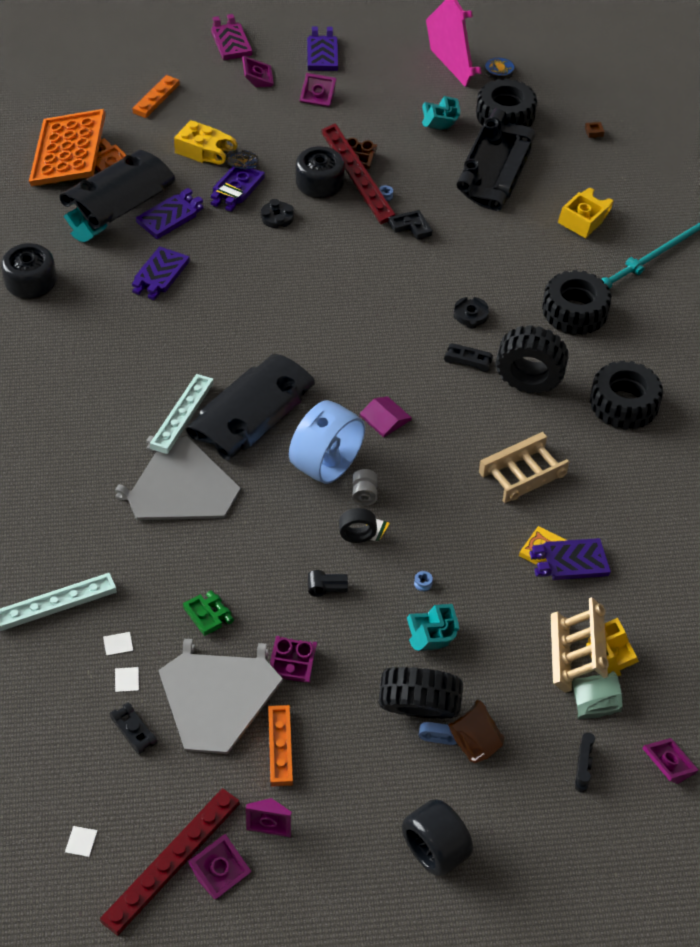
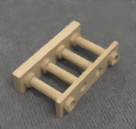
(523, 451)
(562, 641)

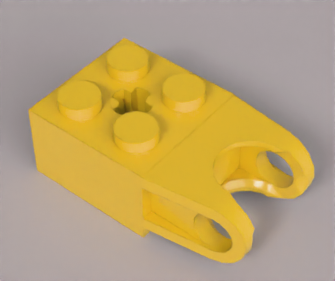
(203, 143)
(584, 212)

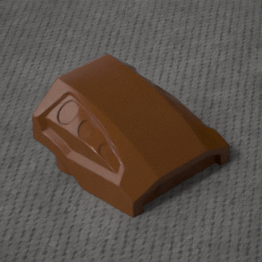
(364, 151)
(477, 733)

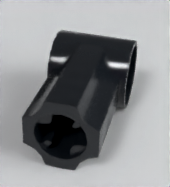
(320, 583)

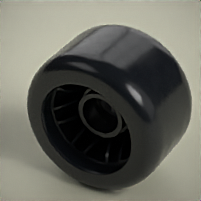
(320, 172)
(28, 271)
(437, 837)

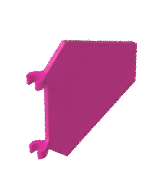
(450, 39)

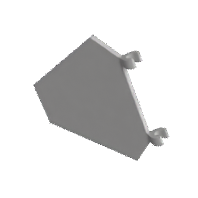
(180, 486)
(217, 696)

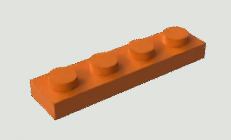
(155, 96)
(280, 746)

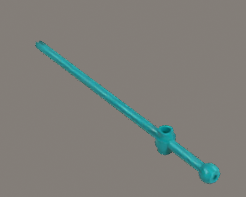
(635, 265)

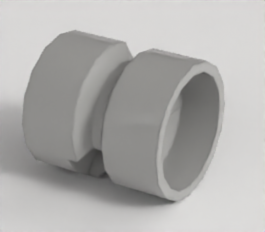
(364, 487)

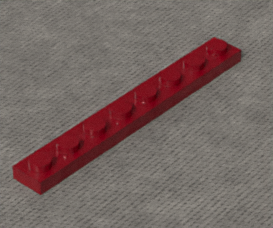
(358, 174)
(169, 862)

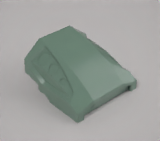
(597, 696)

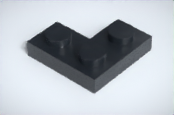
(413, 221)

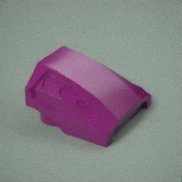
(293, 658)

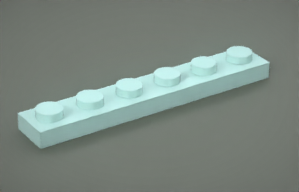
(181, 414)
(56, 601)

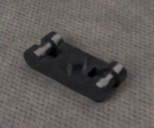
(468, 356)
(133, 728)
(584, 762)

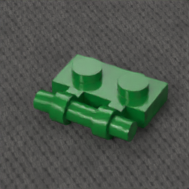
(202, 614)

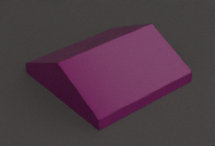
(257, 72)
(318, 90)
(384, 415)
(670, 760)
(268, 817)
(219, 867)

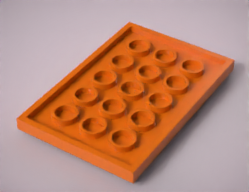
(67, 147)

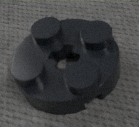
(284, 213)
(471, 319)

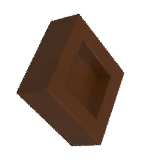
(594, 129)

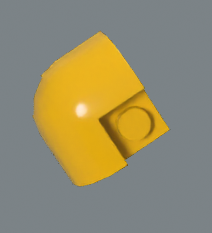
(618, 649)

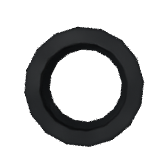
(354, 516)

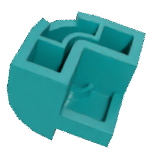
(441, 115)
(81, 228)
(434, 628)

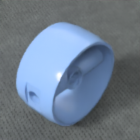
(326, 441)

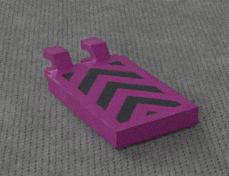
(230, 38)

